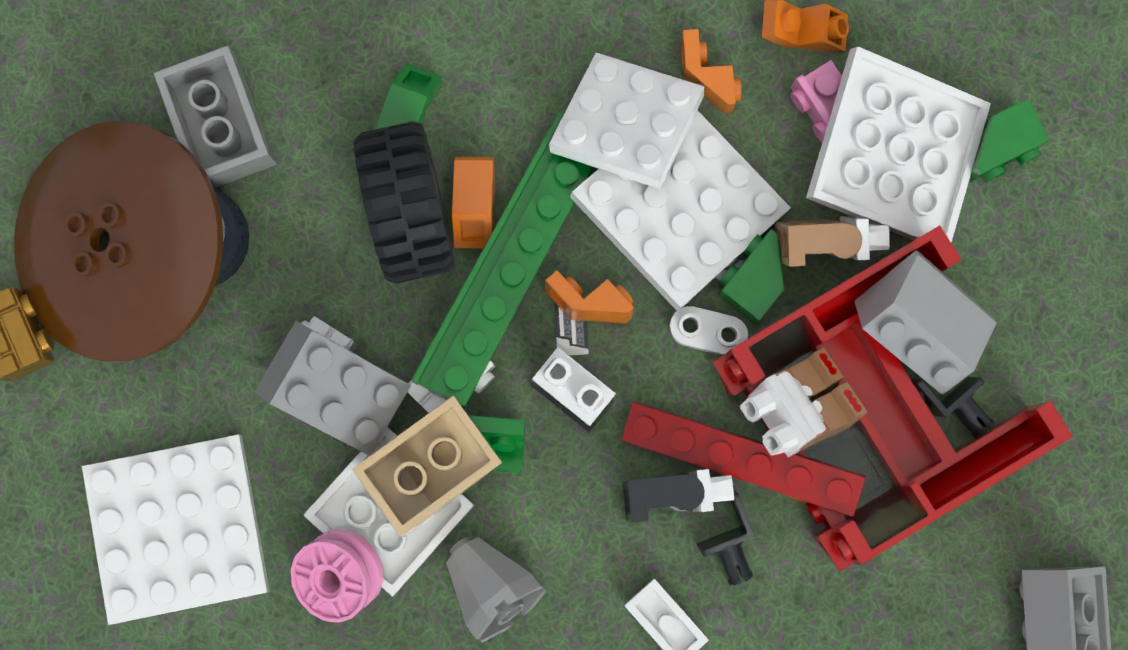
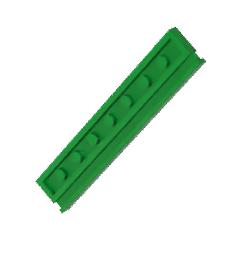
(502, 274)

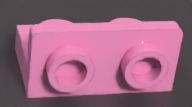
(817, 95)

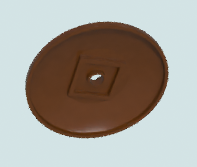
(160, 248)

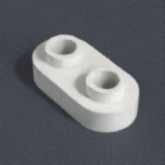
(708, 331)

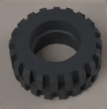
(403, 202)

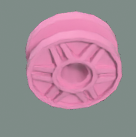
(337, 575)

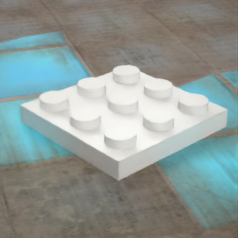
(627, 120)
(351, 507)

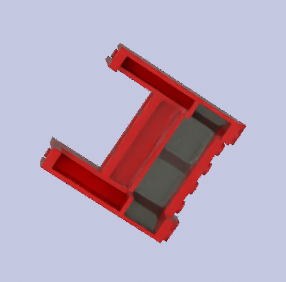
(897, 443)

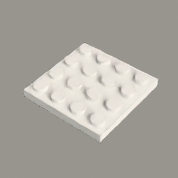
(898, 147)
(691, 224)
(175, 529)

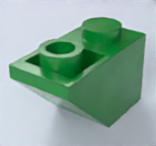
(1007, 138)
(758, 280)

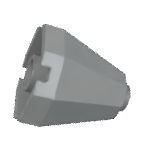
(490, 587)

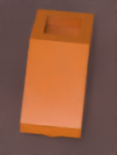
(805, 28)
(718, 81)
(473, 201)
(601, 305)

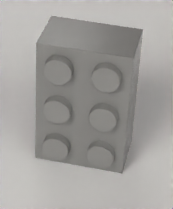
(216, 115)
(332, 388)

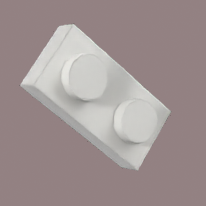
(665, 619)

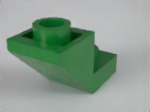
(409, 96)

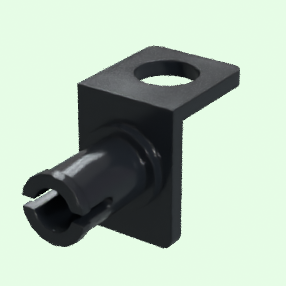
(959, 402)
(729, 545)

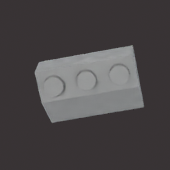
(926, 322)
(1065, 608)

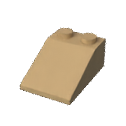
(427, 466)

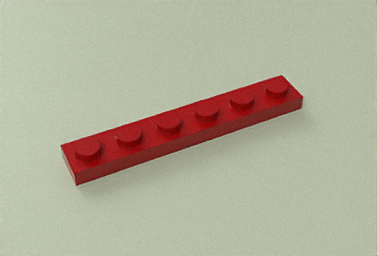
(743, 458)

